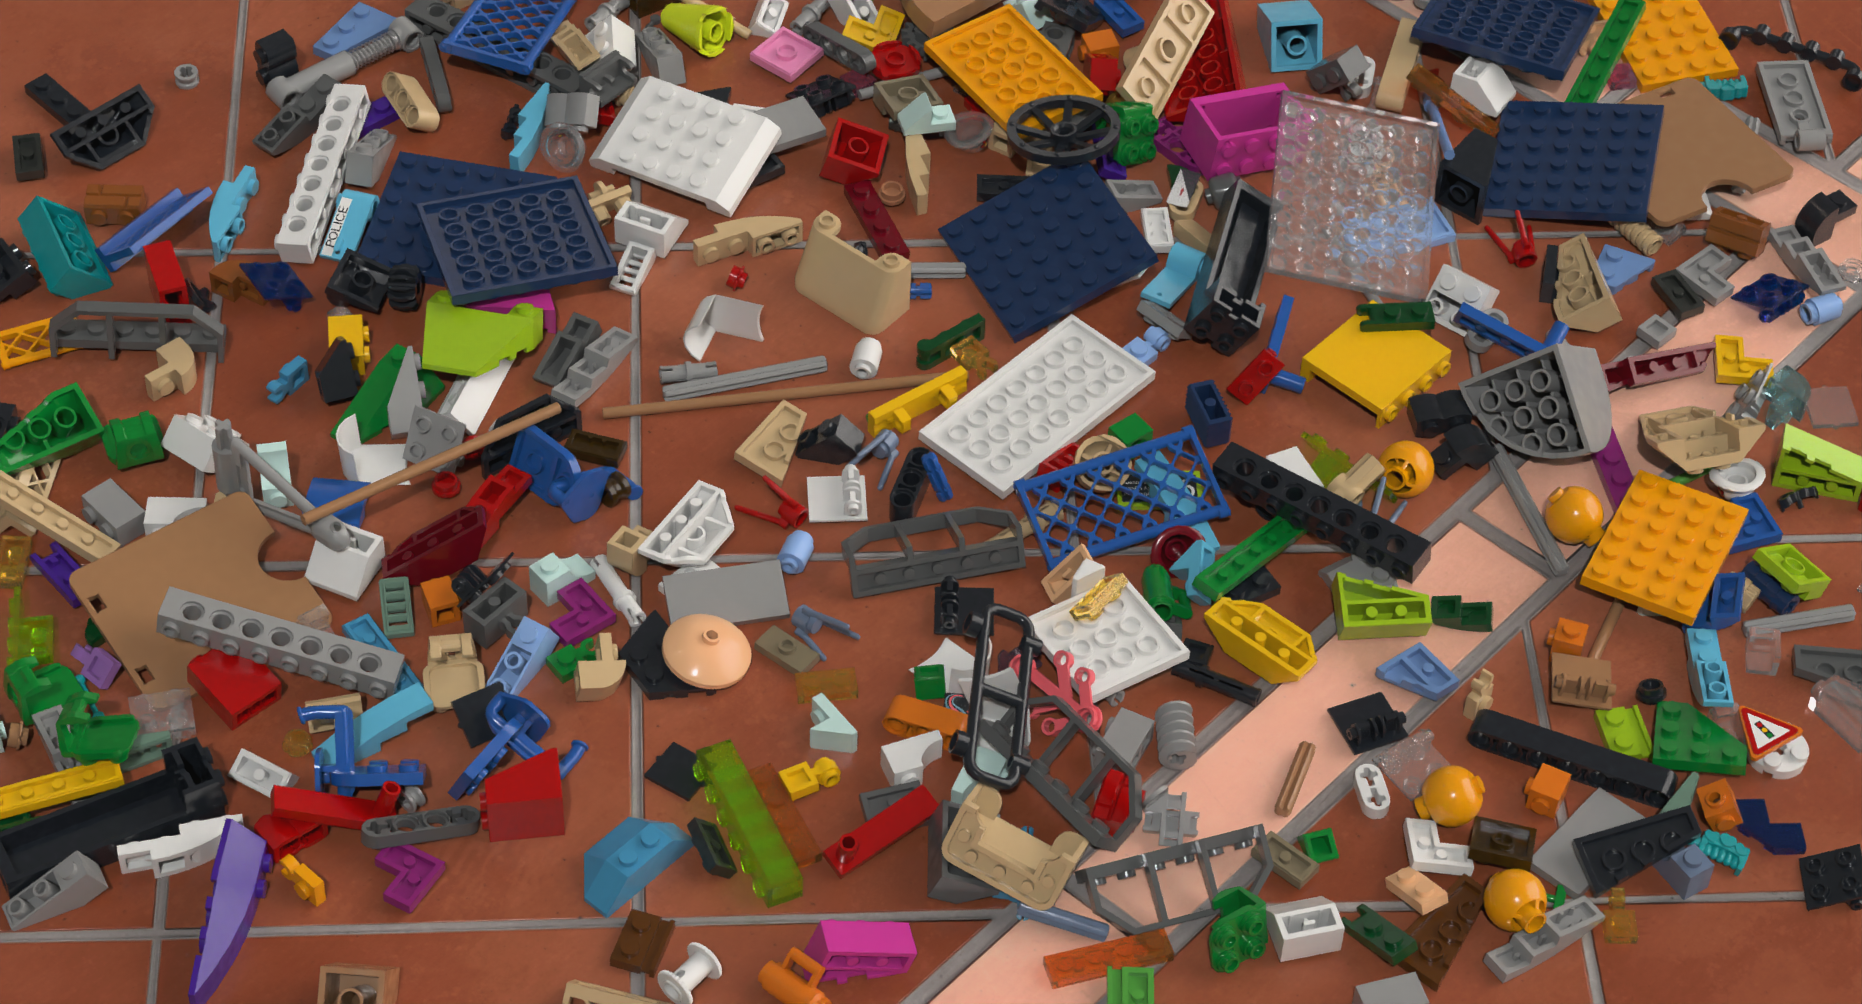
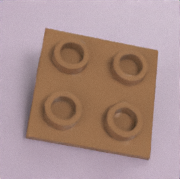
(1582, 681)

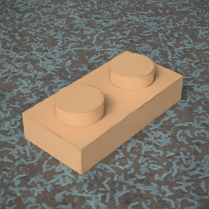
(1416, 890)

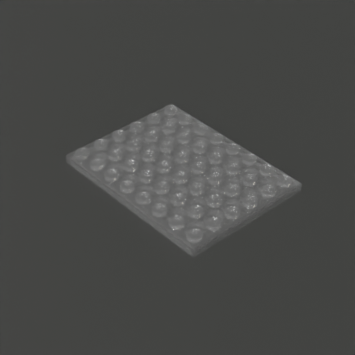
(1352, 197)

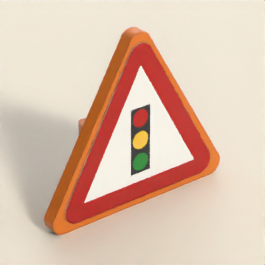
(1765, 733)

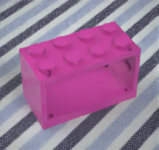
(1233, 130)

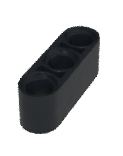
(909, 487)

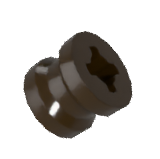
(615, 489)

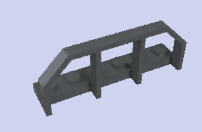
(202, 336)
(933, 566)
(1055, 790)
(1181, 853)

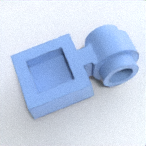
(1146, 350)

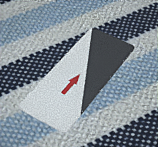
(1183, 188)

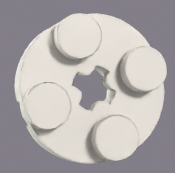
(1786, 765)

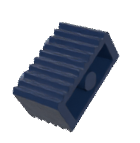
(1209, 413)

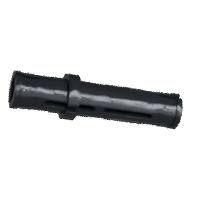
(1210, 679)

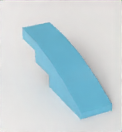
(528, 134)
(1169, 498)
(382, 723)

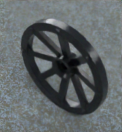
(1063, 135)

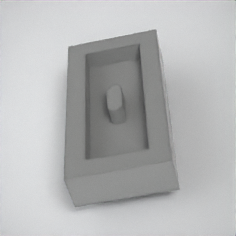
(1158, 315)

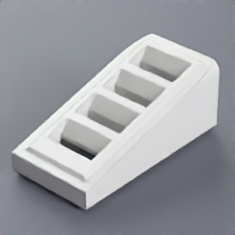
(638, 251)

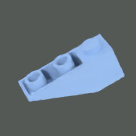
(523, 656)

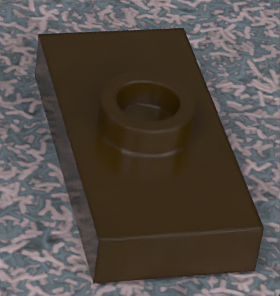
(596, 448)

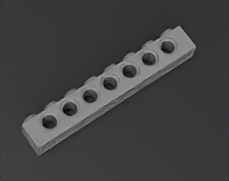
(199, 617)

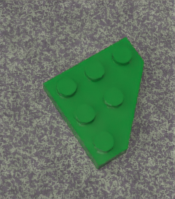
(1694, 742)

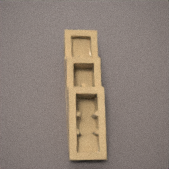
(574, 45)
(917, 171)

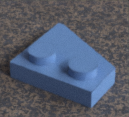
(1622, 266)
(1419, 672)

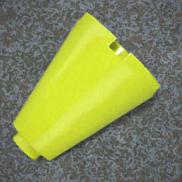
(699, 26)

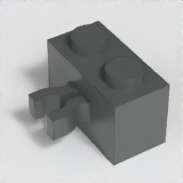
(1339, 71)
(495, 612)

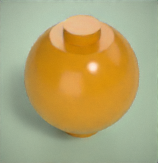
(1407, 468)
(1575, 515)
(1450, 796)
(1516, 901)

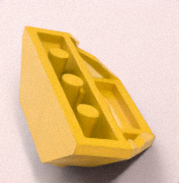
(1262, 639)

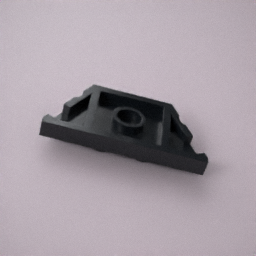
(1076, 13)
(647, 663)

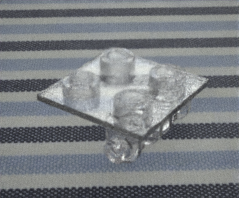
(165, 712)
(1411, 762)

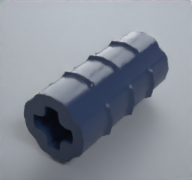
(1771, 589)

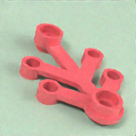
(1064, 691)

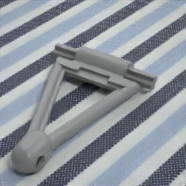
(233, 475)

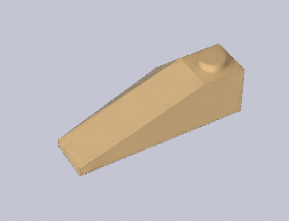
(1581, 289)

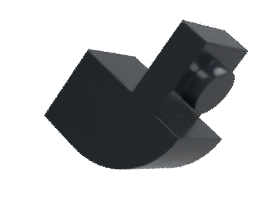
(1821, 213)
(1463, 445)

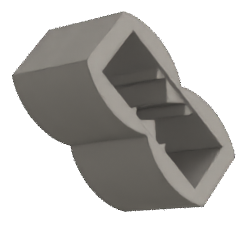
(573, 108)

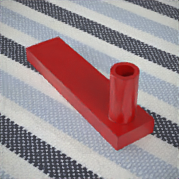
(332, 808)
(880, 831)

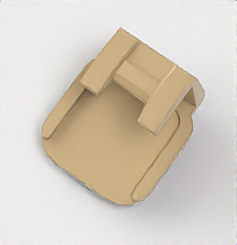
(451, 675)

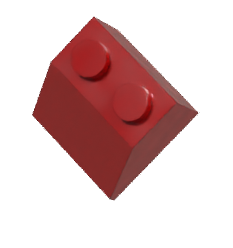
(853, 153)

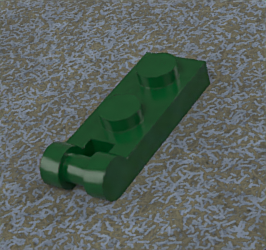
(937, 349)

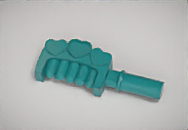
(1727, 89)
(1723, 849)

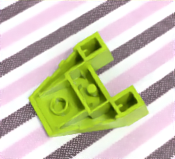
(476, 340)

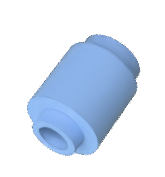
(1821, 309)
(796, 552)

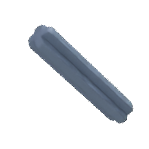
(1066, 921)

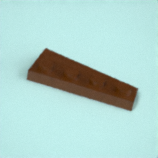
(1444, 932)

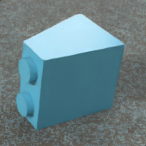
(1290, 35)

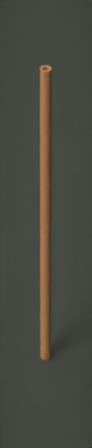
(768, 396)

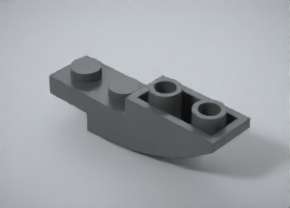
(297, 122)

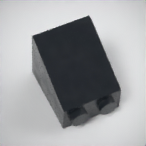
(1466, 178)

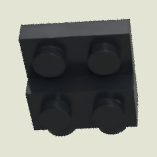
(14, 274)

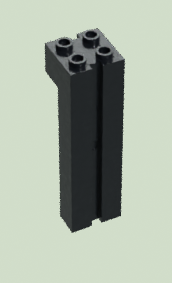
(1232, 271)
(132, 812)

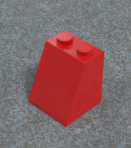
(524, 800)

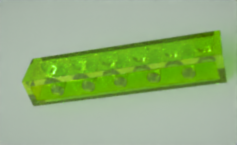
(748, 824)

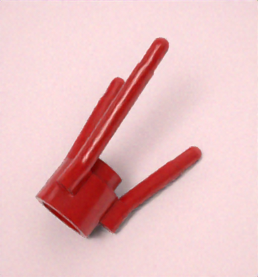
(1523, 250)
(791, 511)

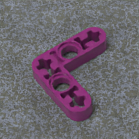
(1170, 140)

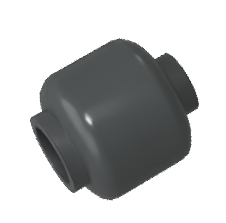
(1217, 187)

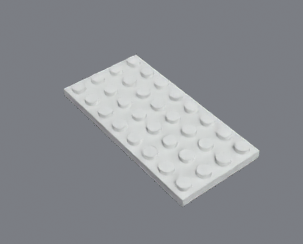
(1036, 405)

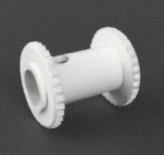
(679, 984)

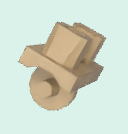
(607, 199)
(353, 701)

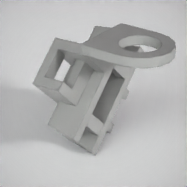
(1166, 821)

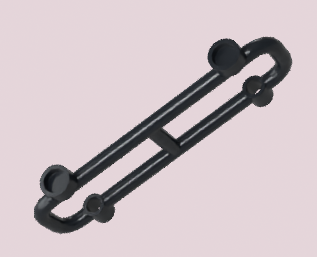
(965, 743)

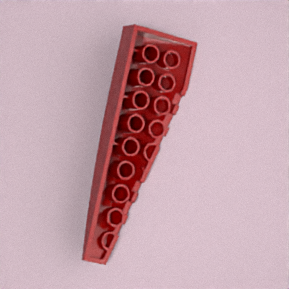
(1213, 65)

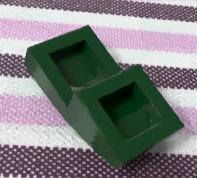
(1454, 614)

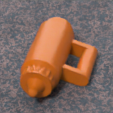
(790, 987)

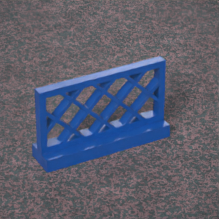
(149, 226)

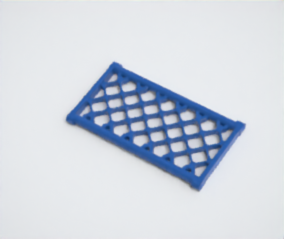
(516, 61)
(1187, 433)

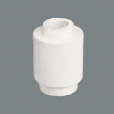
(866, 358)

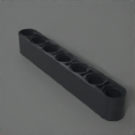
(1585, 761)

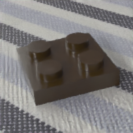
(1502, 843)

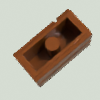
(113, 204)
(1737, 232)

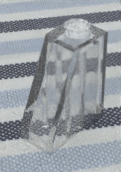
(1840, 707)

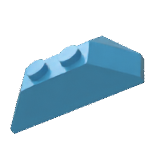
(629, 861)

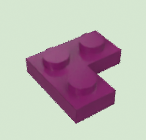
(585, 616)
(414, 872)

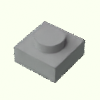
(1656, 331)

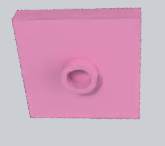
(786, 54)

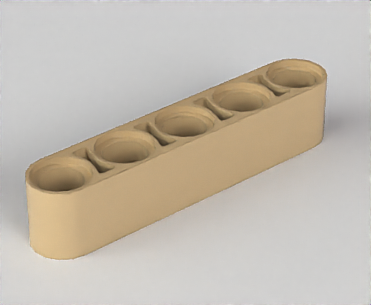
(1401, 61)

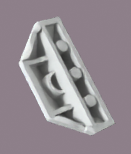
(691, 529)

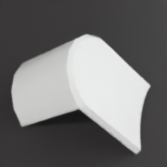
(725, 316)
(367, 461)
(956, 664)
(995, 710)

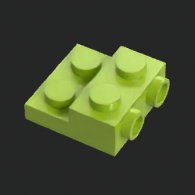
(1792, 570)

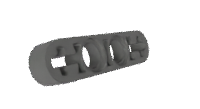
(840, 47)
(435, 74)
(377, 834)

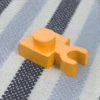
(306, 882)

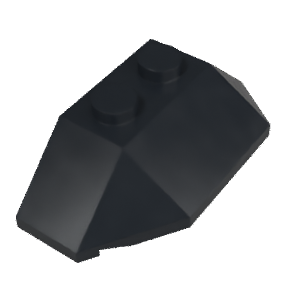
(107, 131)
(498, 454)

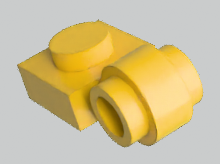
(803, 780)

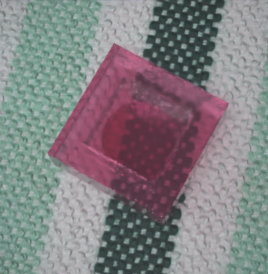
(1622, 78)
(861, 81)

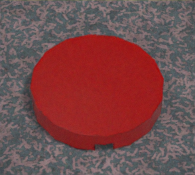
(895, 60)

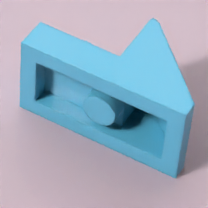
(1192, 563)

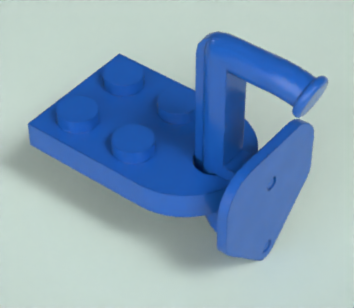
(559, 476)
(520, 732)
(345, 773)

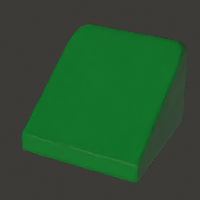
(929, 681)
(1319, 845)

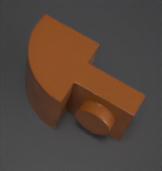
(231, 282)

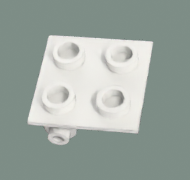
(837, 497)

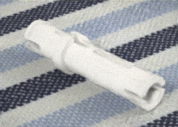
(623, 598)

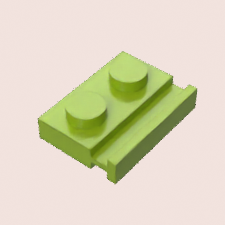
(1624, 732)

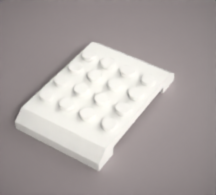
(687, 144)

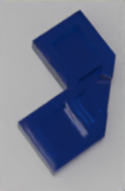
(1776, 837)

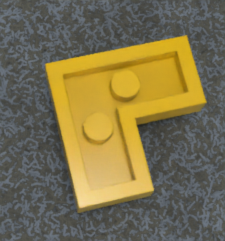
(869, 35)
(1730, 363)

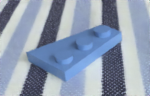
(352, 30)

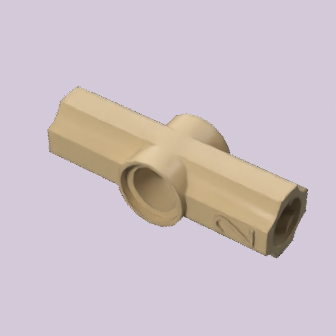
(1357, 479)

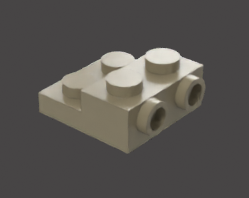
(896, 94)

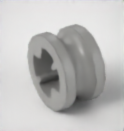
(181, 76)
(410, 798)

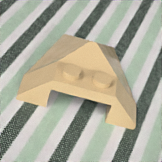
(1698, 438)

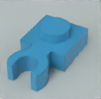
(291, 378)

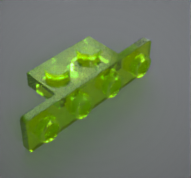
(1332, 463)
(29, 635)

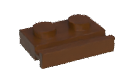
(642, 943)

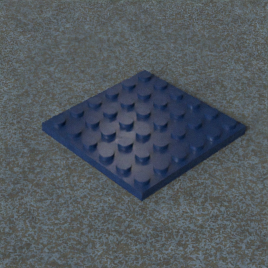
(1516, 33)
(1575, 161)
(396, 230)
(516, 240)
(1047, 247)

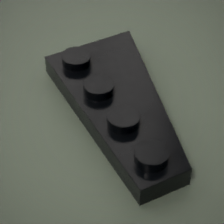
(1628, 849)

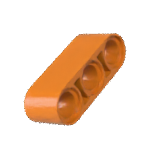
(913, 717)

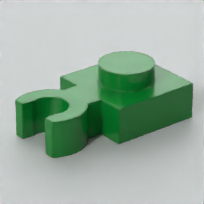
(564, 661)

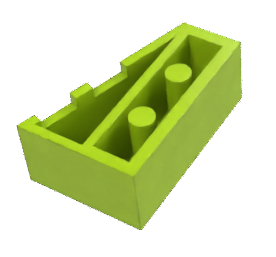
(1811, 461)
(1378, 611)

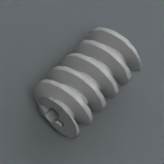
(1175, 735)

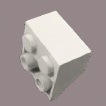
(610, 36)
(1483, 85)
(648, 227)
(1452, 289)
(192, 438)
(349, 569)
(1305, 928)

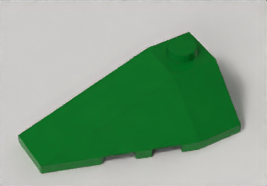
(373, 397)
(51, 431)

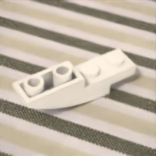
(176, 853)

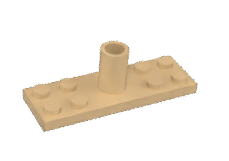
(1164, 52)

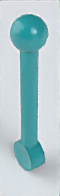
(81, 680)

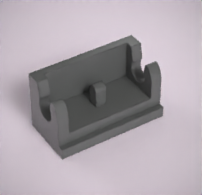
(608, 78)

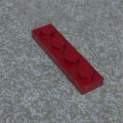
(875, 219)

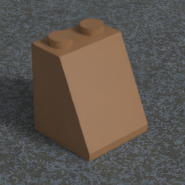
(357, 984)

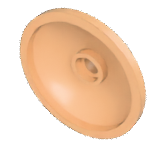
(706, 651)

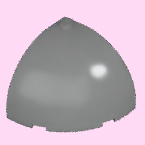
(1545, 402)

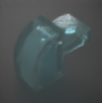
(1788, 396)

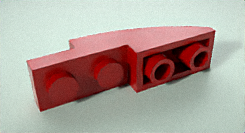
(498, 495)

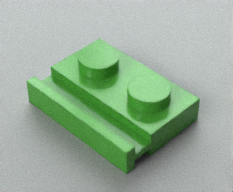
(1130, 985)

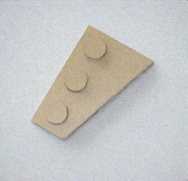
(773, 442)

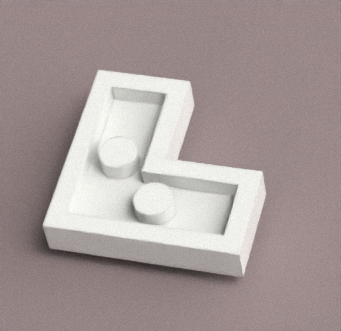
(1429, 854)

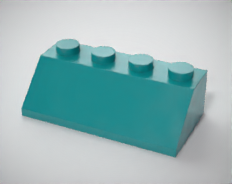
(63, 249)

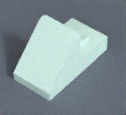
(923, 118)
(831, 728)

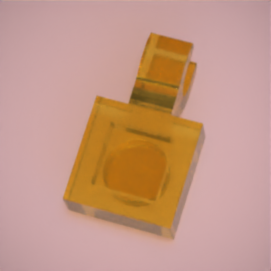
(1619, 924)

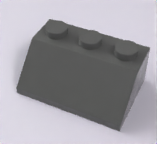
(944, 879)

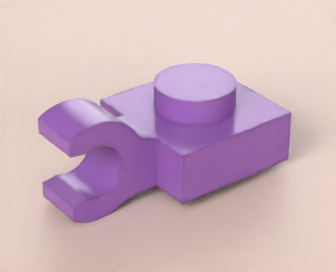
(98, 665)

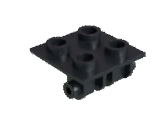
(825, 94)
(472, 581)
(954, 604)
(1368, 723)
(1833, 878)

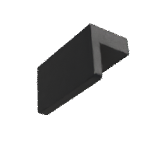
(1549, 275)

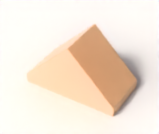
(1059, 581)

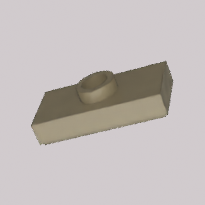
(786, 651)
(1288, 861)

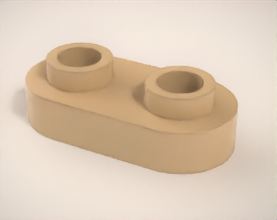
(1182, 213)

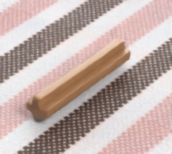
(1295, 779)

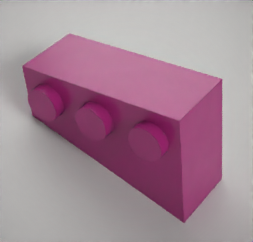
(537, 298)
(861, 949)

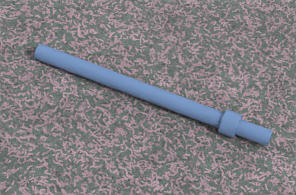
(1435, 116)

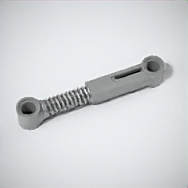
(340, 66)

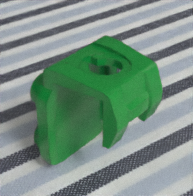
(1137, 132)
(133, 440)
(39, 689)
(94, 737)
(1239, 930)

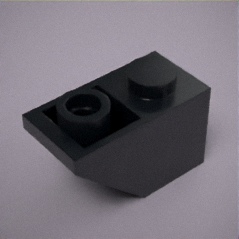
(335, 372)
(831, 441)

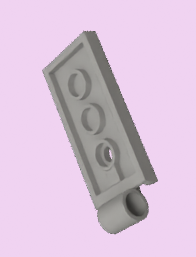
(1791, 96)

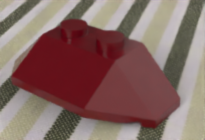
(439, 547)

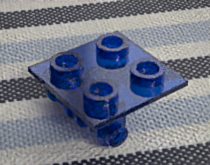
(277, 282)
(1773, 295)

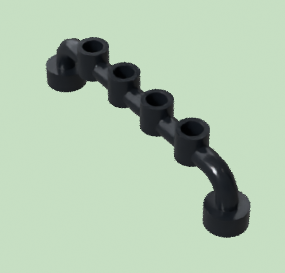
(1786, 42)

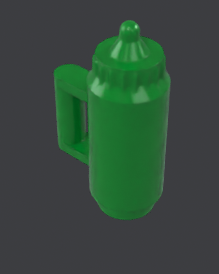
(1161, 594)

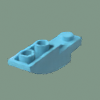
(227, 210)
(1706, 669)

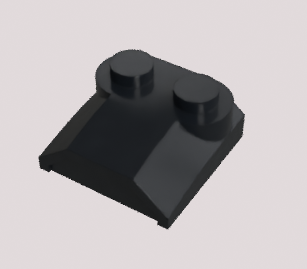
(358, 282)

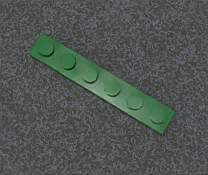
(1607, 51)
(1247, 557)

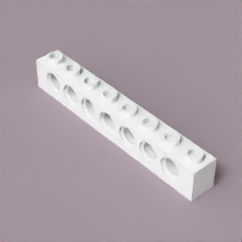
(322, 174)

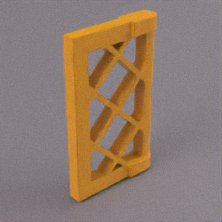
(22, 333)

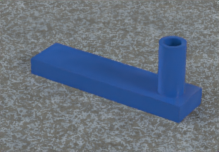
(1505, 335)
(1283, 378)

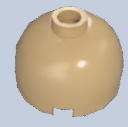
(1096, 447)

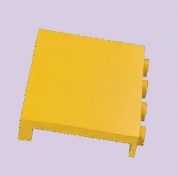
(1378, 366)

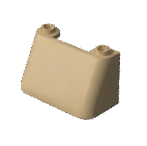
(851, 283)
(1008, 855)

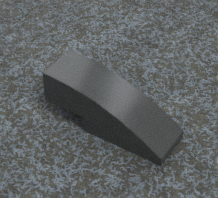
(567, 349)

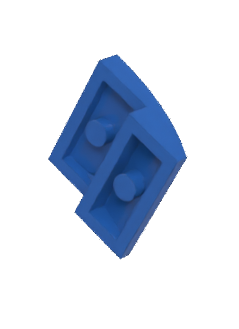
(326, 490)
(1722, 604)

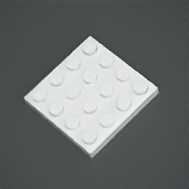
(1119, 645)

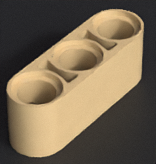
(410, 102)

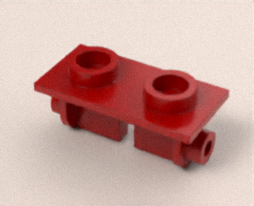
(1256, 376)

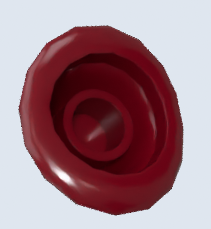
(1172, 545)

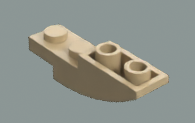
(751, 234)

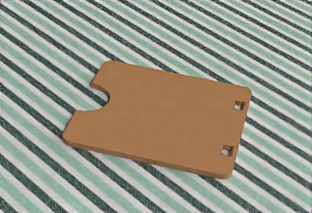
(1701, 149)
(202, 554)

